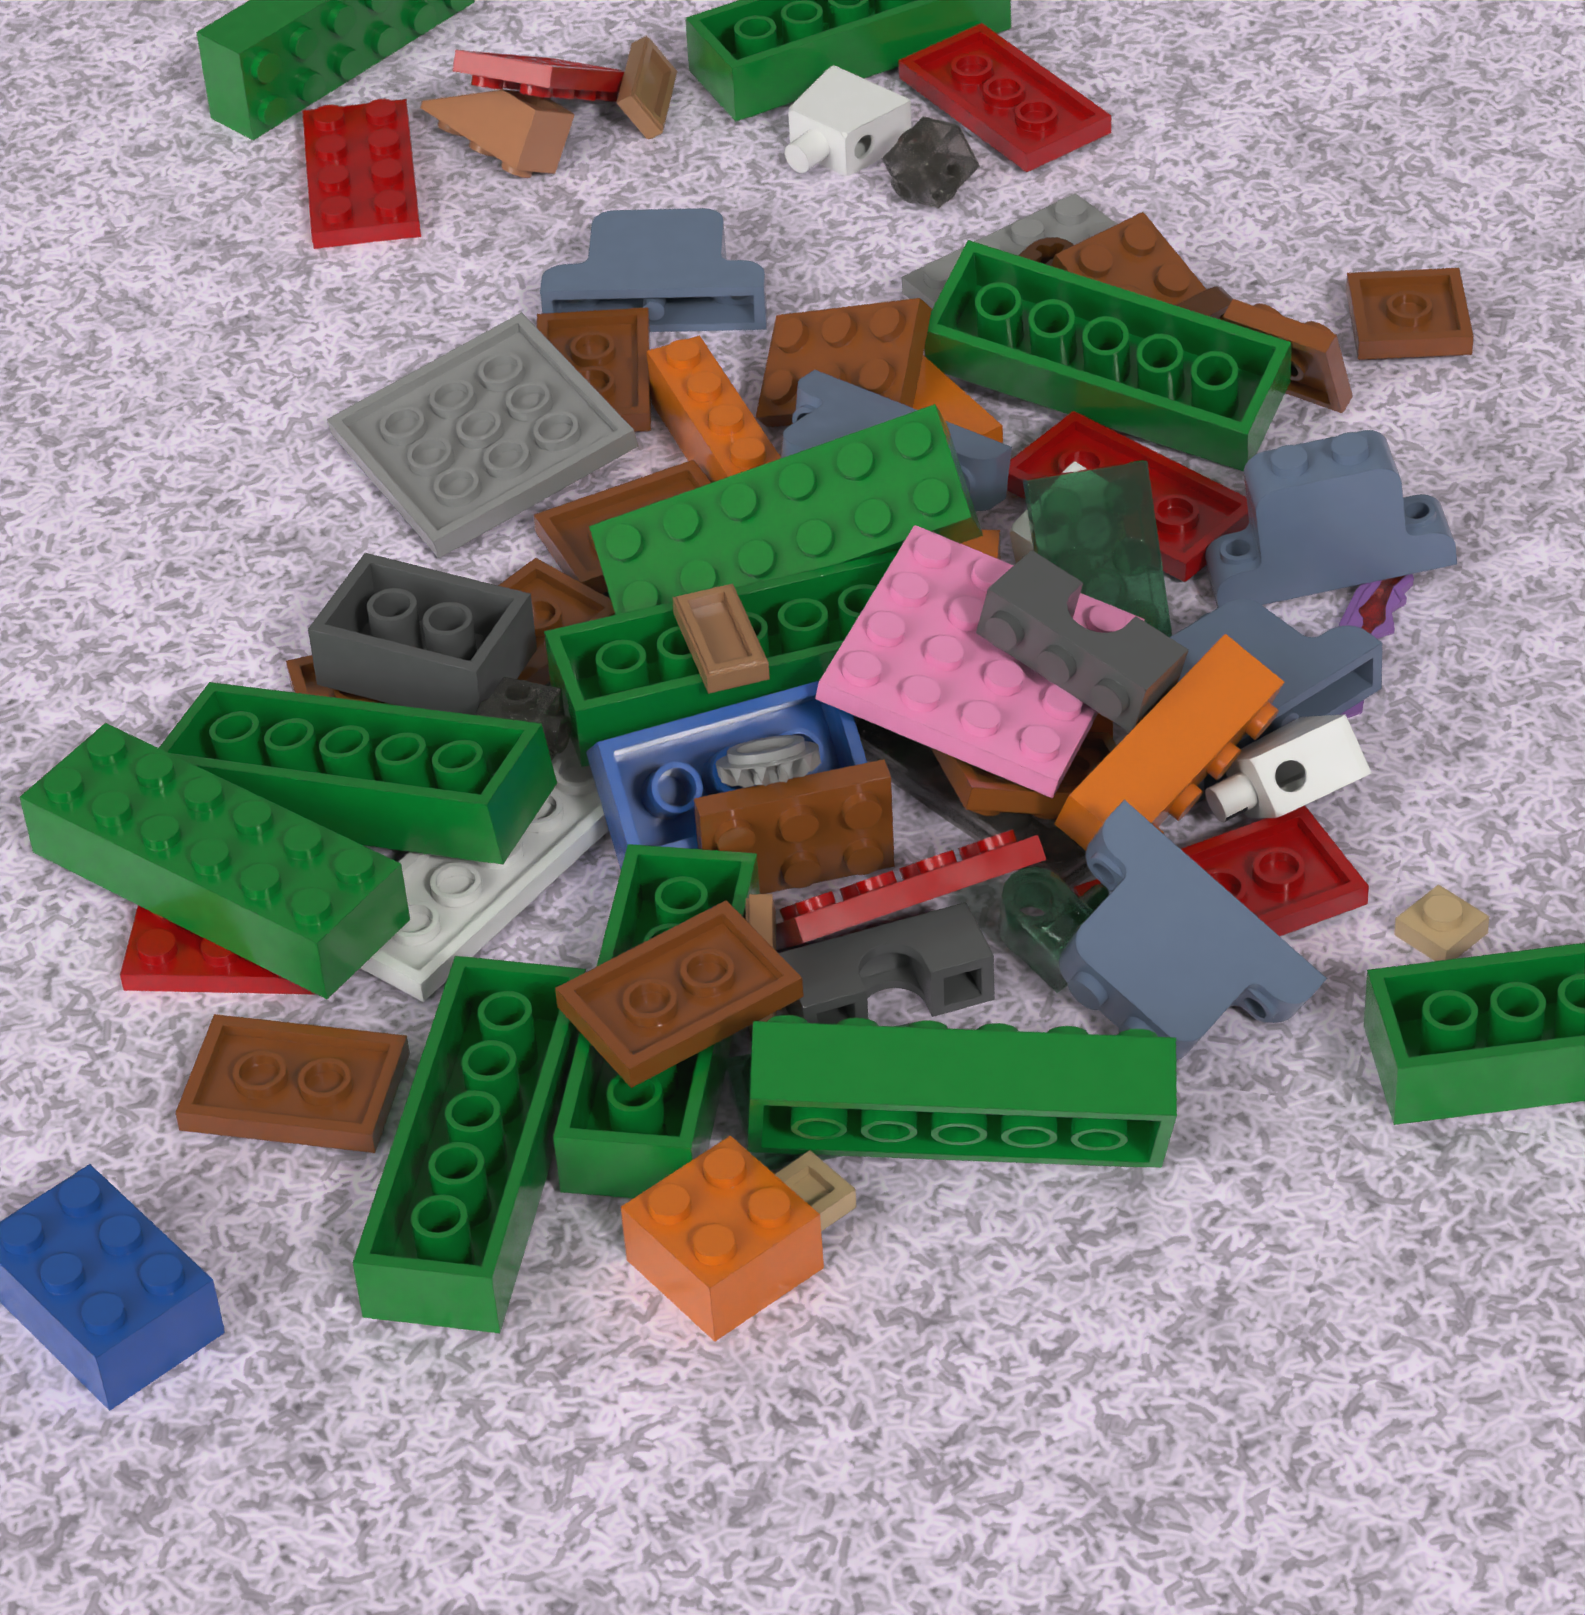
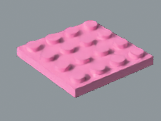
(935, 680)

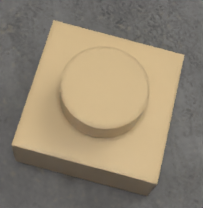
(1441, 925)
(819, 1187)

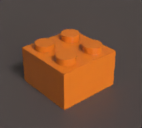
(722, 1237)

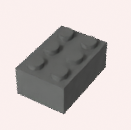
(421, 636)

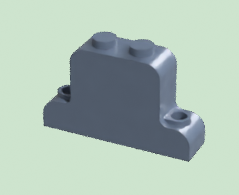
(664, 263)
(835, 408)
(1326, 522)
(1318, 673)
(1175, 943)

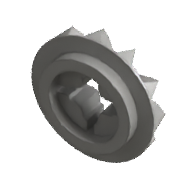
(768, 761)

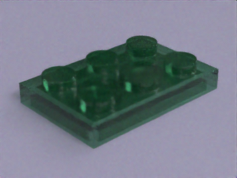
(1104, 534)

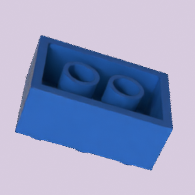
(104, 1287)

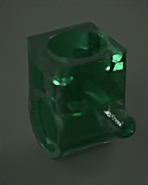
(1043, 938)

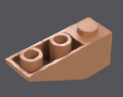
(507, 125)

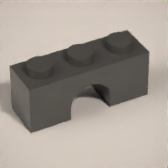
(1112, 672)
(931, 954)

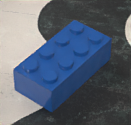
(655, 773)

